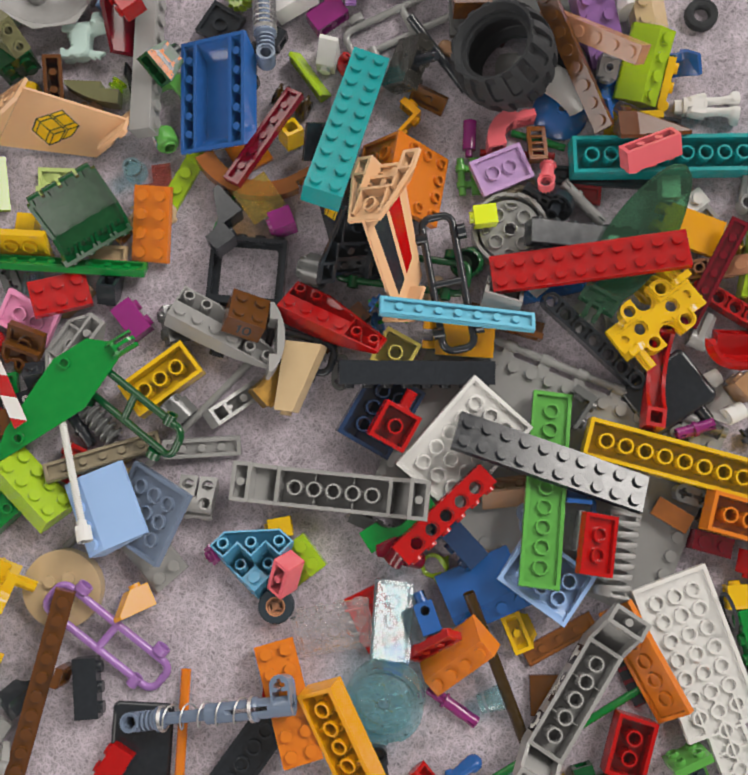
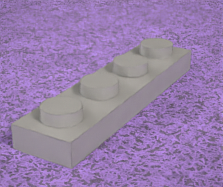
(206, 446)

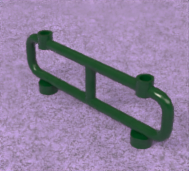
(444, 293)
(169, 419)

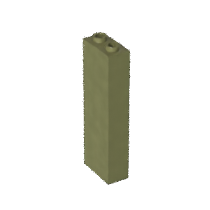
(11, 38)

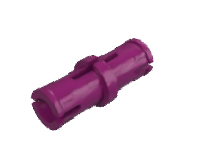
(695, 429)

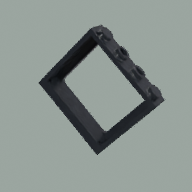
(258, 242)

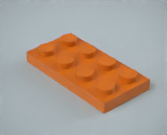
(152, 223)

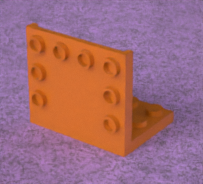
(428, 178)

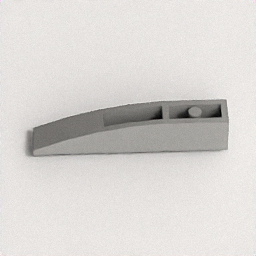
(202, 321)

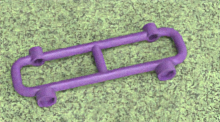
(157, 652)

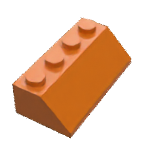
(461, 658)

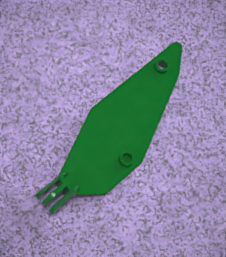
(65, 388)

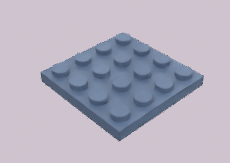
(162, 508)

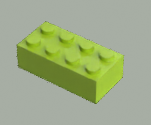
(26, 487)

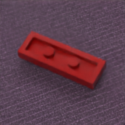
(434, 644)

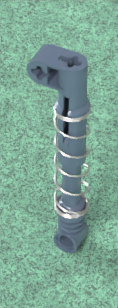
(219, 712)

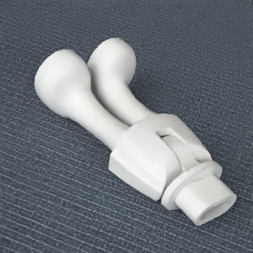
(696, 107)

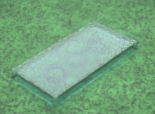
(391, 621)

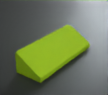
(309, 76)

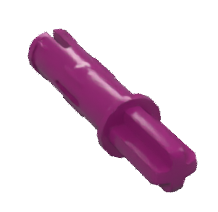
(455, 707)

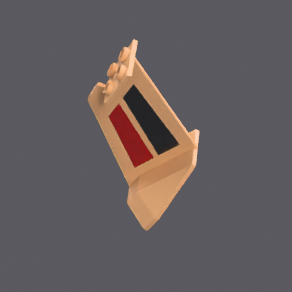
(383, 207)

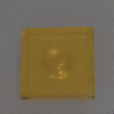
(258, 198)

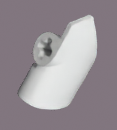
(722, 406)

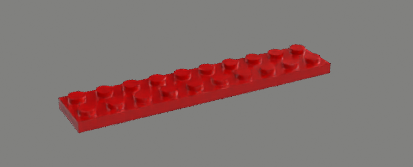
(590, 261)

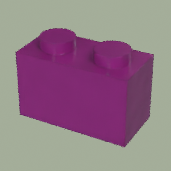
(327, 16)
(281, 222)
(131, 318)

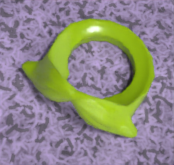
(444, 561)

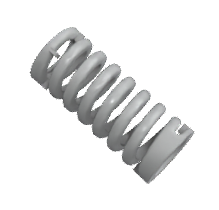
(626, 519)

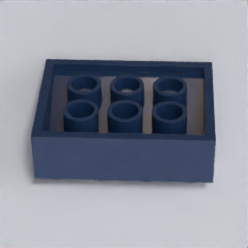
(363, 410)

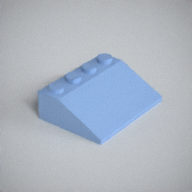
(109, 509)
(555, 604)

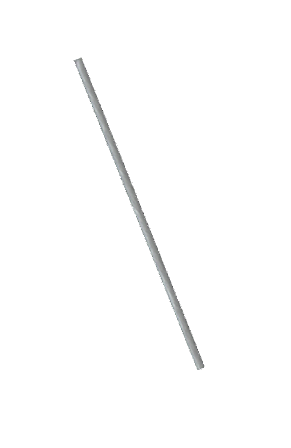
(195, 417)

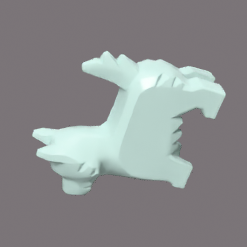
(82, 40)

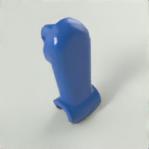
(469, 765)

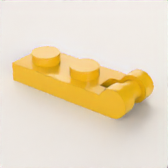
(667, 85)

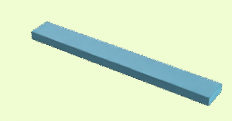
(456, 314)

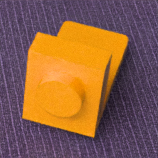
(411, 109)

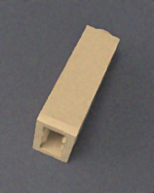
(297, 371)

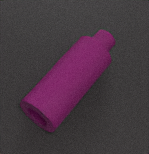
(469, 137)

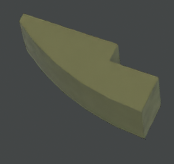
(96, 92)

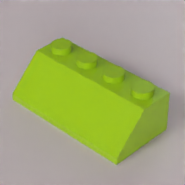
(642, 83)

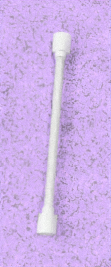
(82, 530)

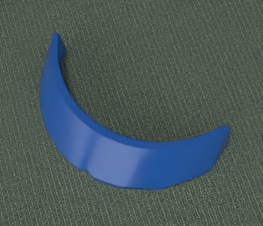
(689, 65)

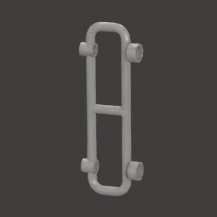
(359, 23)

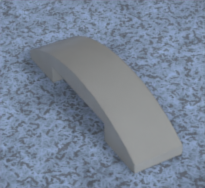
(275, 321)

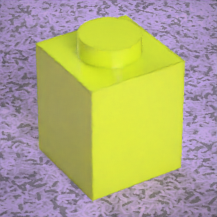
(484, 216)

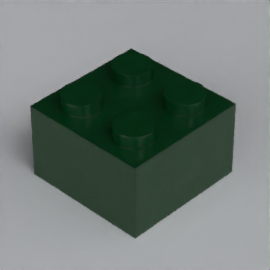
(16, 69)

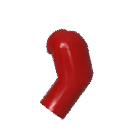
(343, 62)

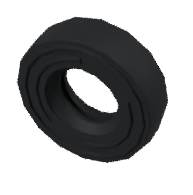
(693, 23)

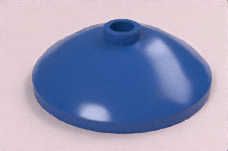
(557, 123)

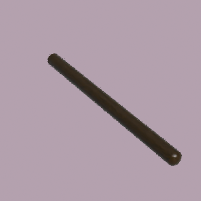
(498, 672)

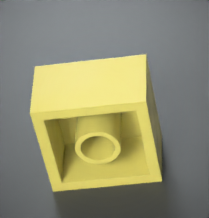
(397, 347)

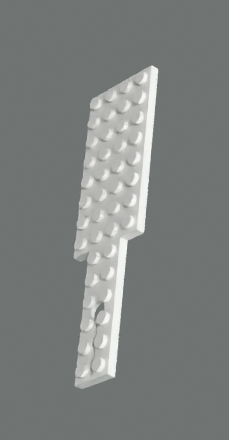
(704, 660)

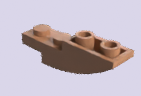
(737, 267)

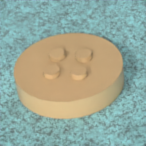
(60, 566)

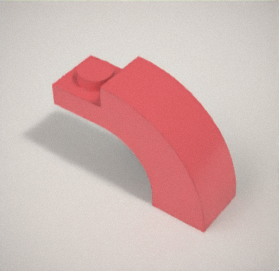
(504, 123)

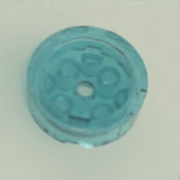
(404, 695)

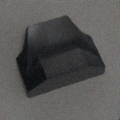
(13, 697)

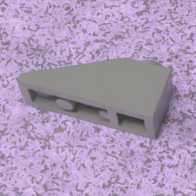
(229, 406)

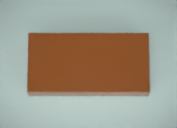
(672, 515)

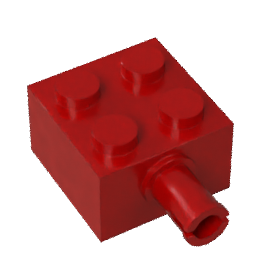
(395, 423)

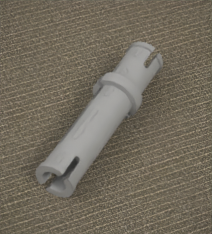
(580, 200)

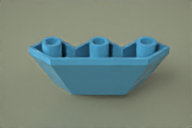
(251, 555)

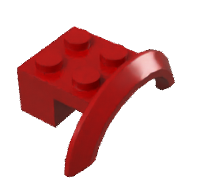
(729, 348)

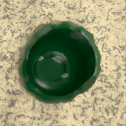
(473, 258)

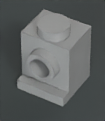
(602, 73)

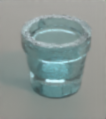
(134, 170)
(490, 700)

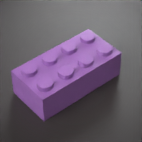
(598, 11)

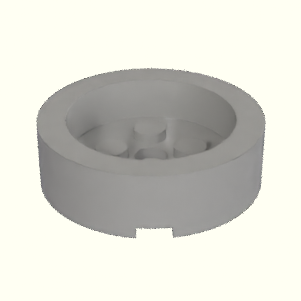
(512, 210)

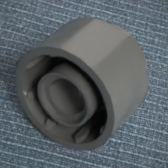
(307, 269)
(181, 406)

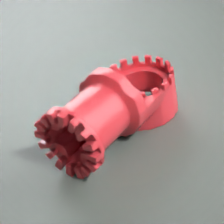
(546, 176)

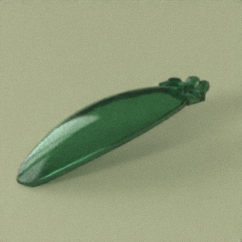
(652, 209)

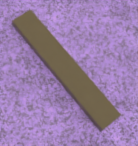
(98, 457)

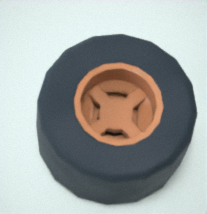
(275, 610)

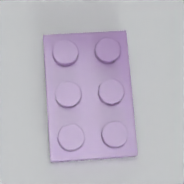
(501, 170)

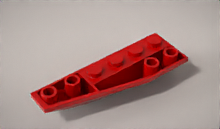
(328, 319)

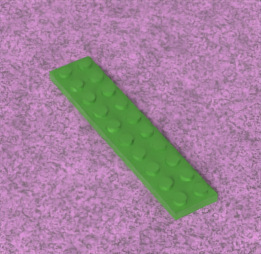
(544, 502)

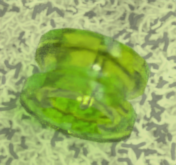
(117, 84)

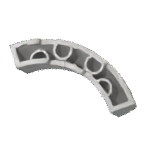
(560, 89)

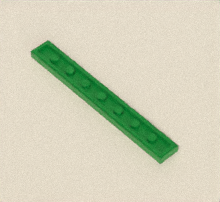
(85, 266)

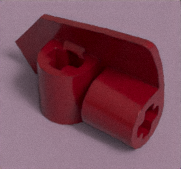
(393, 559)

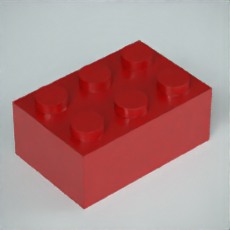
(629, 744)

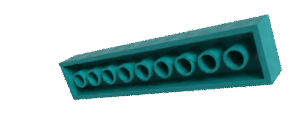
(344, 130)
(704, 154)

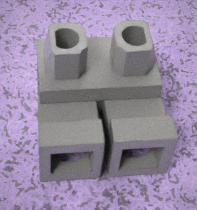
(203, 497)

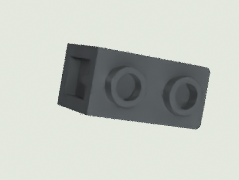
(582, 395)

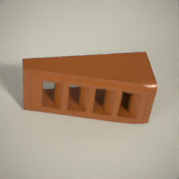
(536, 158)

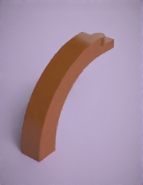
(215, 170)

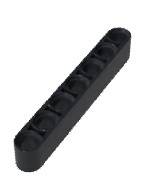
(583, 338)

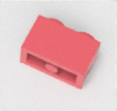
(285, 574)

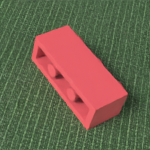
(650, 150)

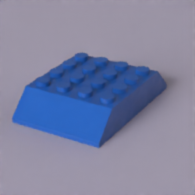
(218, 93)

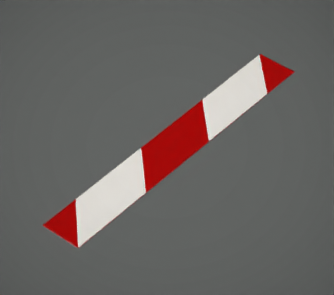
(10, 399)

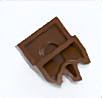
(23, 345)

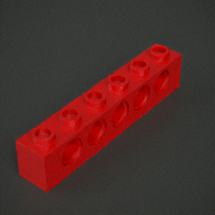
(485, 485)

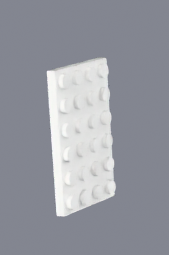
(431, 453)

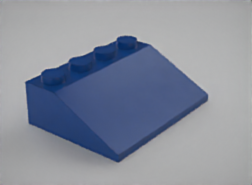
(493, 596)

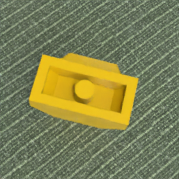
(519, 632)

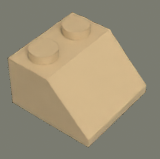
(649, 12)

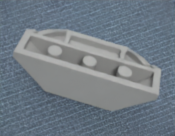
(74, 332)

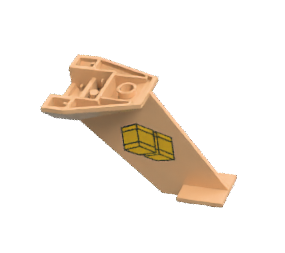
(56, 124)

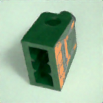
(162, 62)

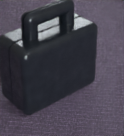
(685, 392)
(152, 747)

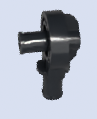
(553, 202)

